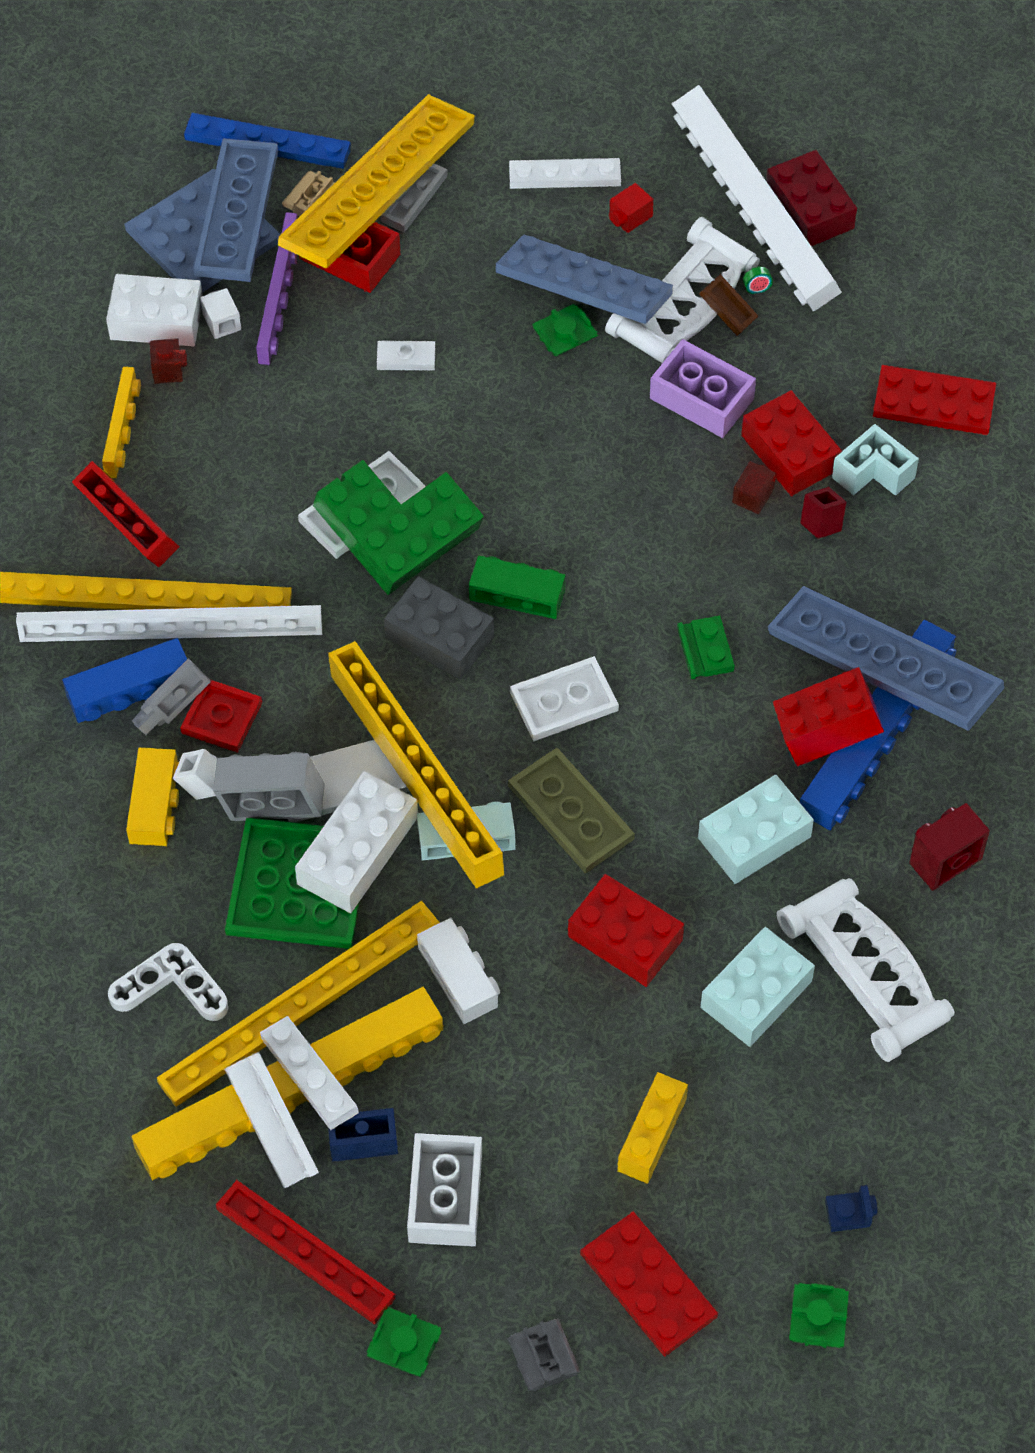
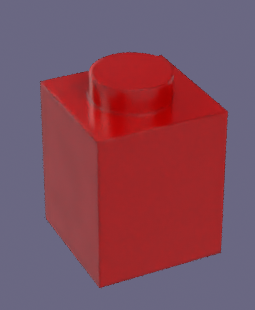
(631, 208)

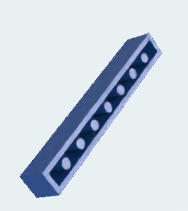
(847, 768)

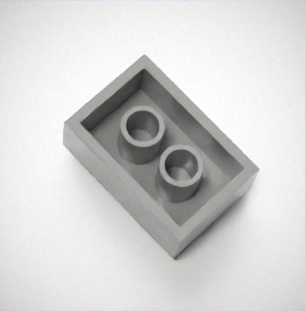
(269, 786)

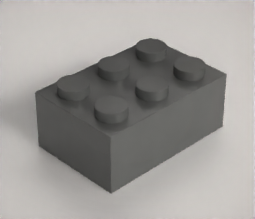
(439, 627)

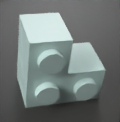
(876, 457)

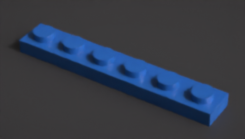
(290, 143)

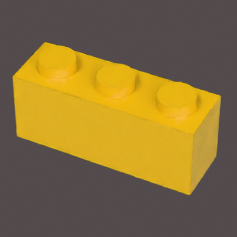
(153, 797)
(652, 1127)

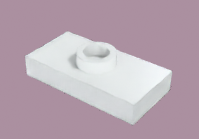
(406, 355)

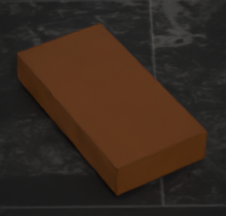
(728, 305)

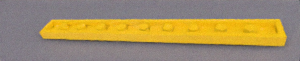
(133, 593)
(297, 1003)

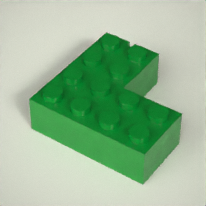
(393, 537)

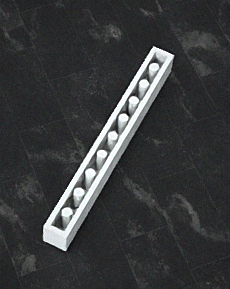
(756, 198)

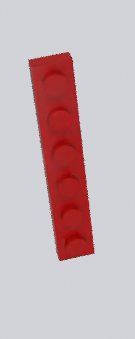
(305, 1252)

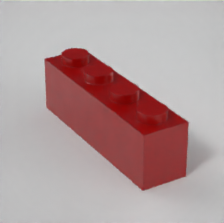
(125, 514)

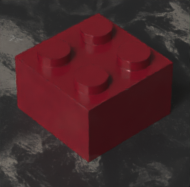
(948, 845)

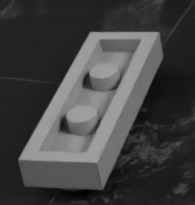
(413, 200)

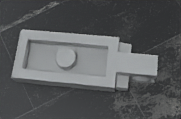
(171, 697)

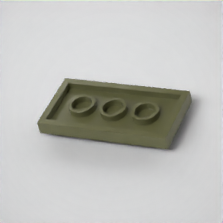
(571, 810)

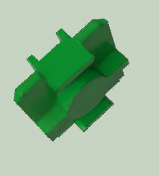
(565, 329)
(819, 1315)
(403, 1341)

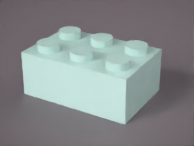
(755, 829)
(757, 986)

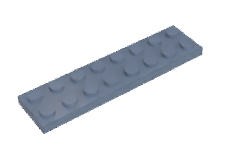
(886, 658)

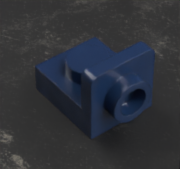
(851, 1210)

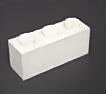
(458, 970)

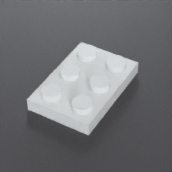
(564, 698)

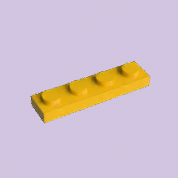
(119, 432)

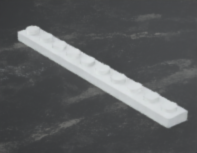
(169, 623)

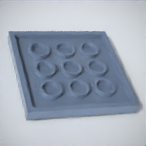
(174, 229)

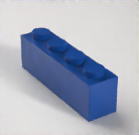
(122, 680)

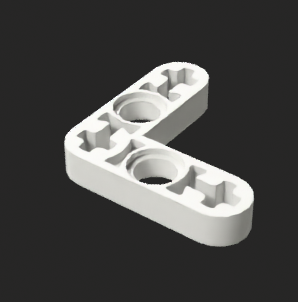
(167, 973)

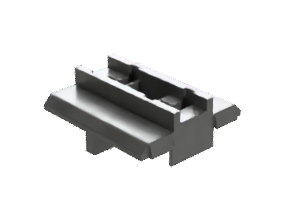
(543, 1355)

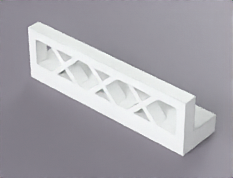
(271, 1120)

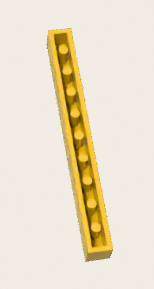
(416, 765)
(345, 1052)

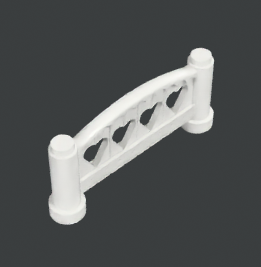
(708, 248)
(897, 1024)

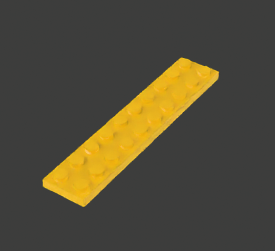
(376, 181)

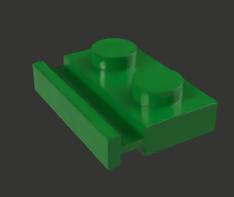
(705, 647)

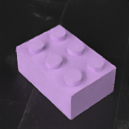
(702, 388)

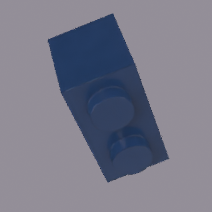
(364, 1136)

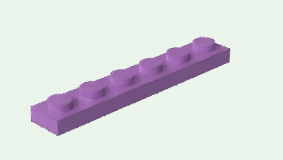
(276, 299)

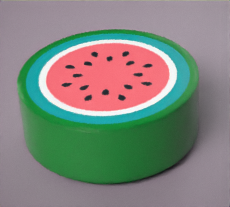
(757, 280)

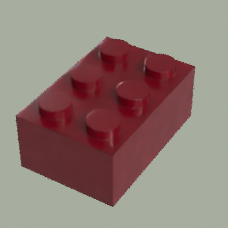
(812, 197)

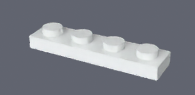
(565, 173)
(309, 1072)

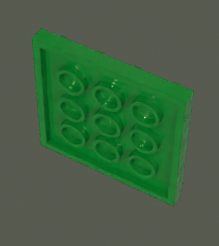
(266, 892)

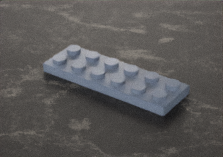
(236, 210)
(584, 279)

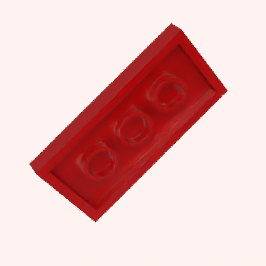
(934, 399)
(649, 1283)

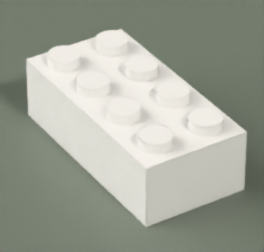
(356, 842)

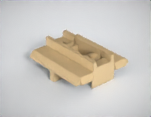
(307, 191)

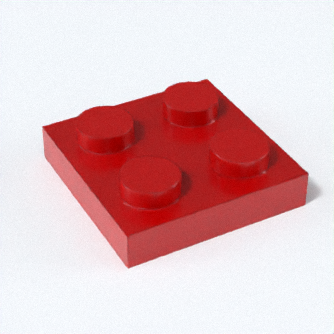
(221, 715)

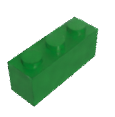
(517, 587)

